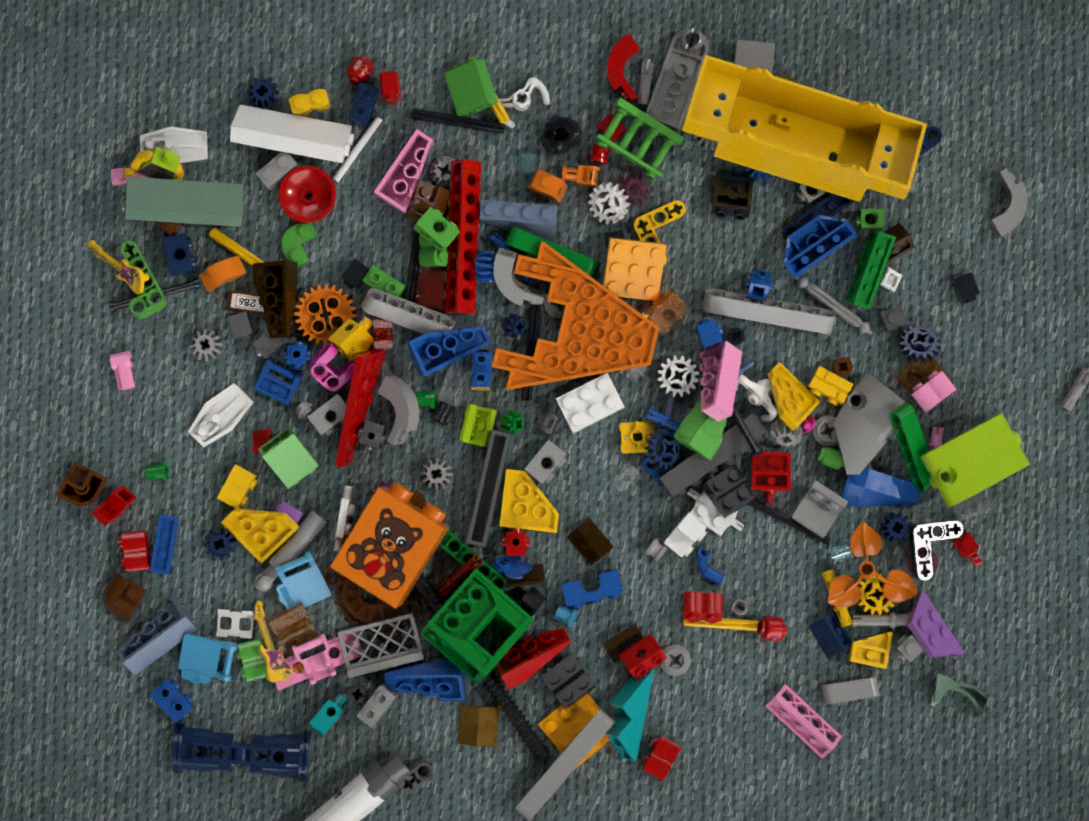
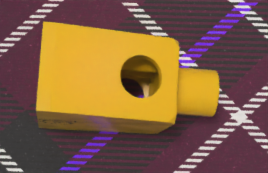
(353, 338)

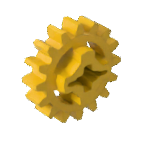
(877, 602)

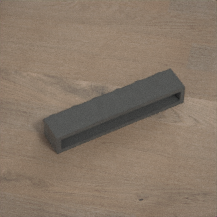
(696, 466)
(488, 488)

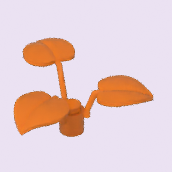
(845, 592)

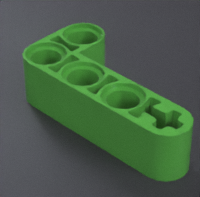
(149, 292)

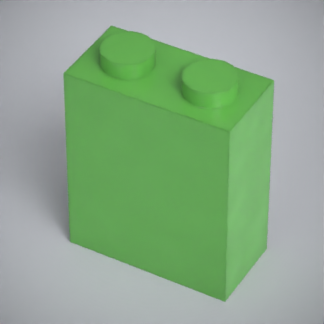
(470, 87)
(288, 457)

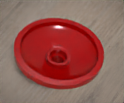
(303, 181)

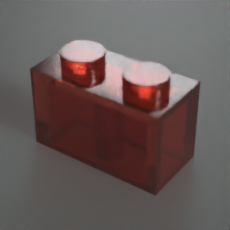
(432, 289)

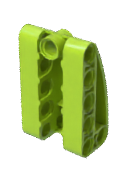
(975, 460)

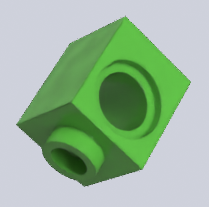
(877, 214)

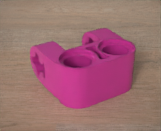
(328, 371)

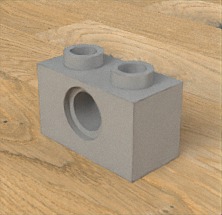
(319, 419)
(550, 451)

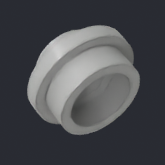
(304, 410)

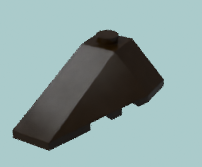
(277, 293)

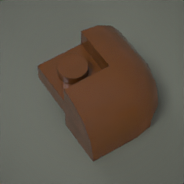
(424, 197)
(81, 486)
(122, 596)

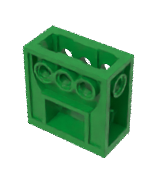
(466, 616)

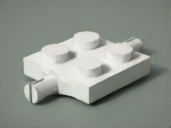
(346, 510)
(709, 515)

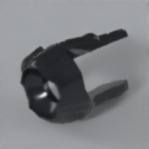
(557, 122)

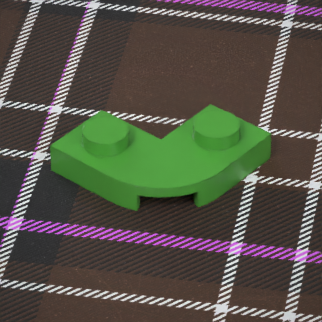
(294, 238)

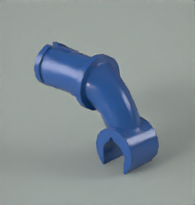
(705, 570)

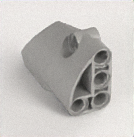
(865, 427)

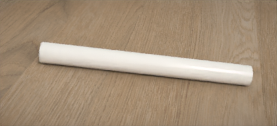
(357, 149)

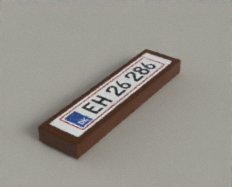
(249, 302)

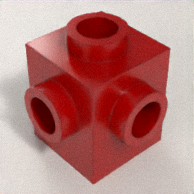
(512, 550)

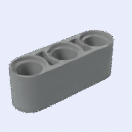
(850, 690)

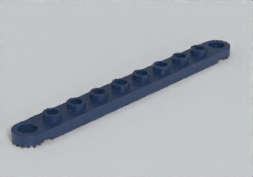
(834, 203)

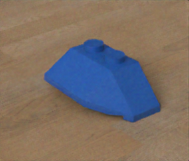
(815, 242)

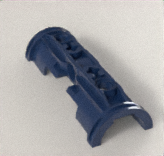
(292, 746)

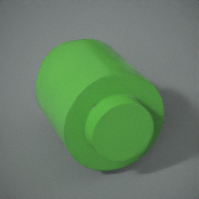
(831, 458)

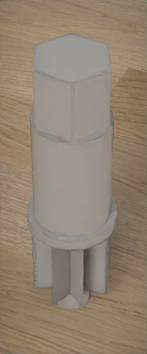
(645, 82)
(1076, 390)

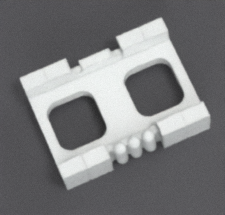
(235, 631)

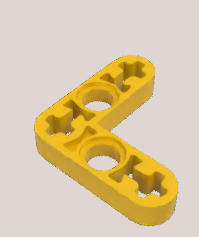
(652, 224)

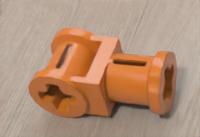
(581, 175)

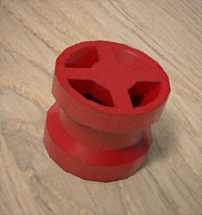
(599, 154)

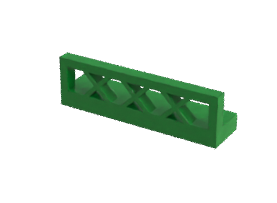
(870, 269)

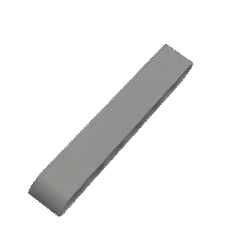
(769, 311)
(564, 765)

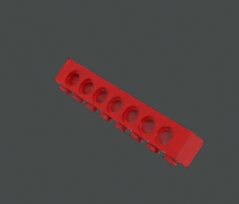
(463, 249)

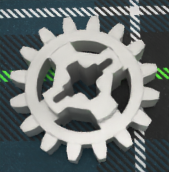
(616, 202)
(673, 368)

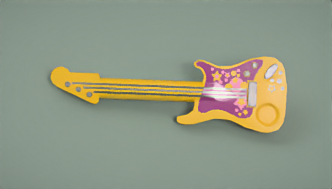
(130, 274)
(276, 666)

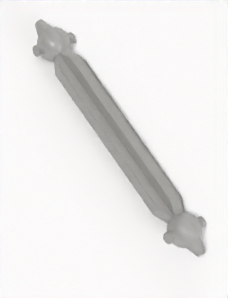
(834, 305)

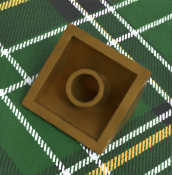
(478, 725)

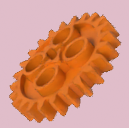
(307, 318)

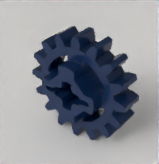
(920, 343)
(663, 448)

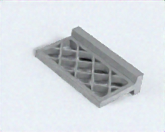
(385, 661)

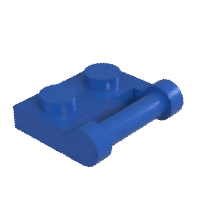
(275, 388)

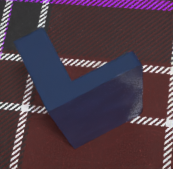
(830, 635)

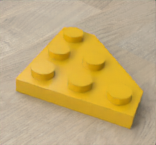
(791, 396)
(526, 505)
(260, 530)

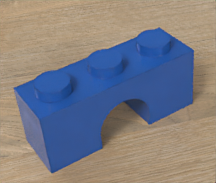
(576, 595)

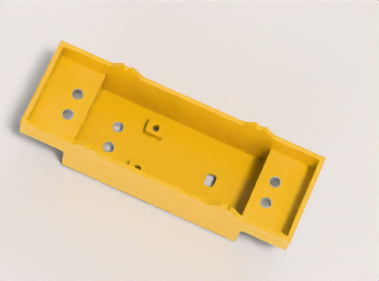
(812, 129)

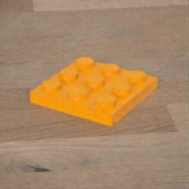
(634, 268)
(564, 725)

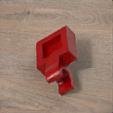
(966, 547)

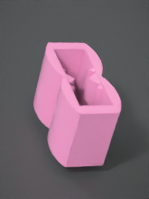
(933, 391)

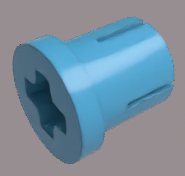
(566, 615)

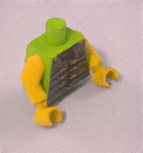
(156, 164)

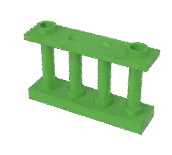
(654, 128)

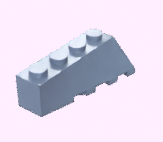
(531, 218)
(157, 636)

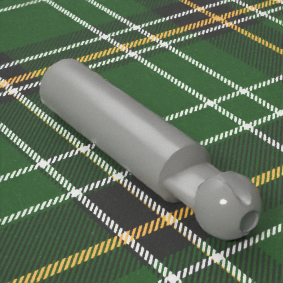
(290, 549)

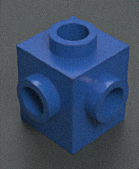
(758, 284)
(302, 360)

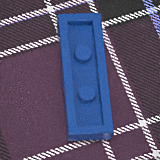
(164, 544)

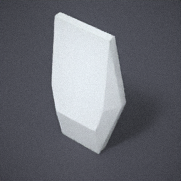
(186, 143)
(220, 415)

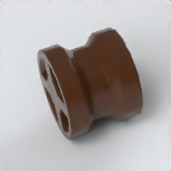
(839, 367)

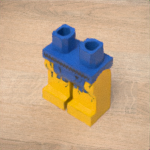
(481, 371)

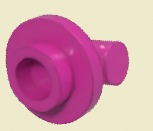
(808, 424)

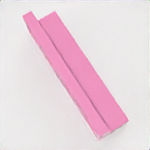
(801, 723)

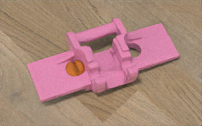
(320, 664)

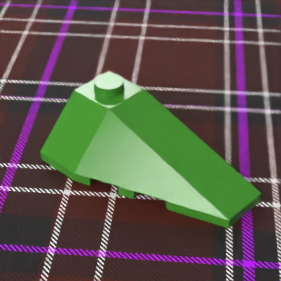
(701, 432)

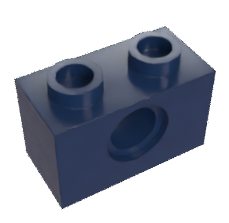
(364, 105)
(174, 244)

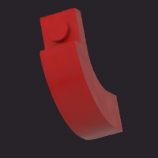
(620, 54)

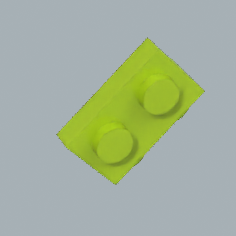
(477, 425)

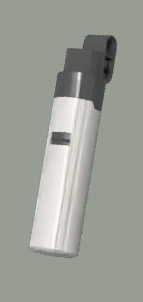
(371, 789)

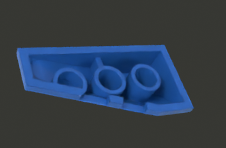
(442, 348)
(878, 489)
(430, 678)

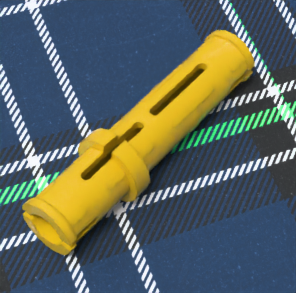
(842, 612)

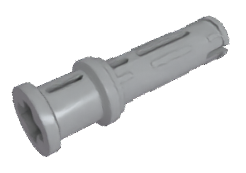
(892, 620)

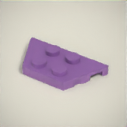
(931, 629)

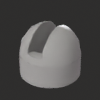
(743, 604)

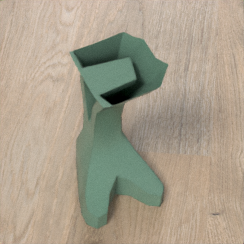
(972, 693)

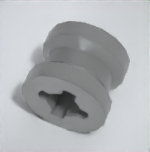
(656, 550)

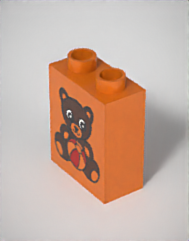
(391, 544)

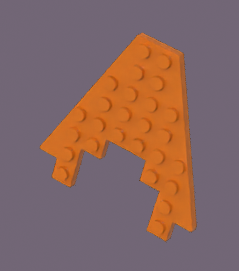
(595, 333)

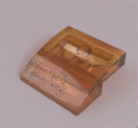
(918, 373)
(293, 628)

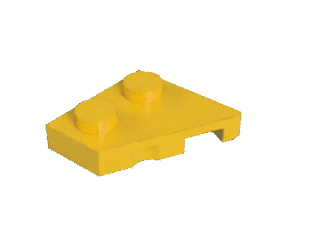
(871, 650)

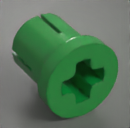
(427, 399)
(157, 471)

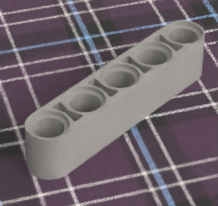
(405, 312)

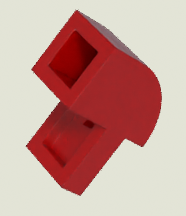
(114, 506)

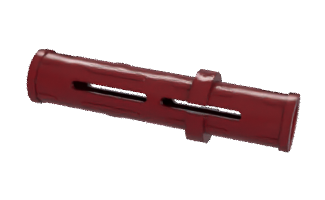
(454, 580)

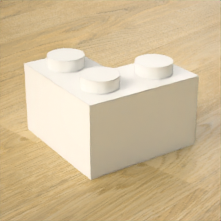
(685, 535)

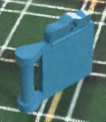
(302, 586)
(201, 657)

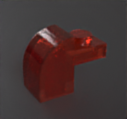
(382, 334)

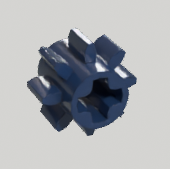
(513, 325)

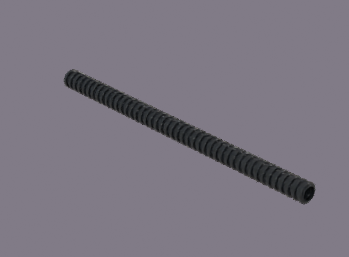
(492, 684)

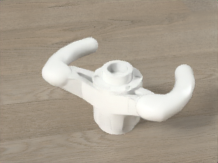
(521, 99)
(759, 394)

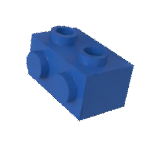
(709, 333)
(172, 700)

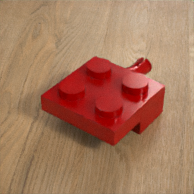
(771, 473)

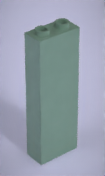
(183, 201)

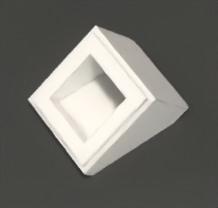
(890, 279)

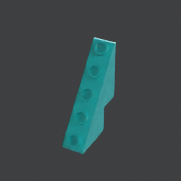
(631, 708)

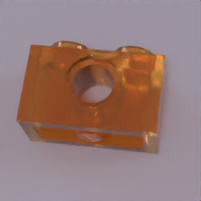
(670, 301)

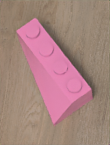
(403, 175)
(719, 380)

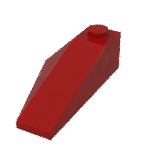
(530, 655)

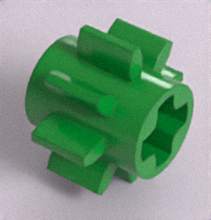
(512, 422)

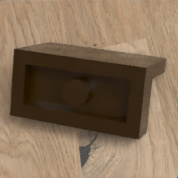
(902, 244)
(590, 541)
(534, 576)
(622, 641)

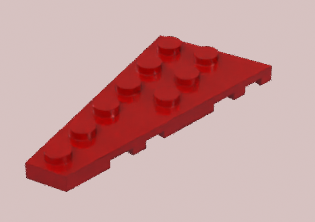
(363, 383)

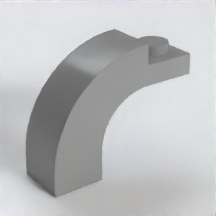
(1016, 206)
(508, 282)
(405, 407)

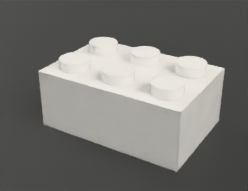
(590, 403)

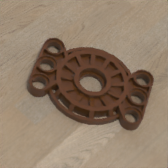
(365, 610)

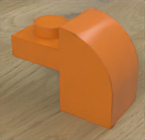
(222, 272)

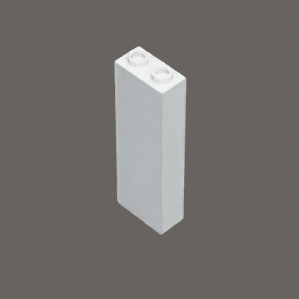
(291, 133)

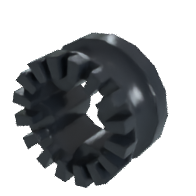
(735, 330)

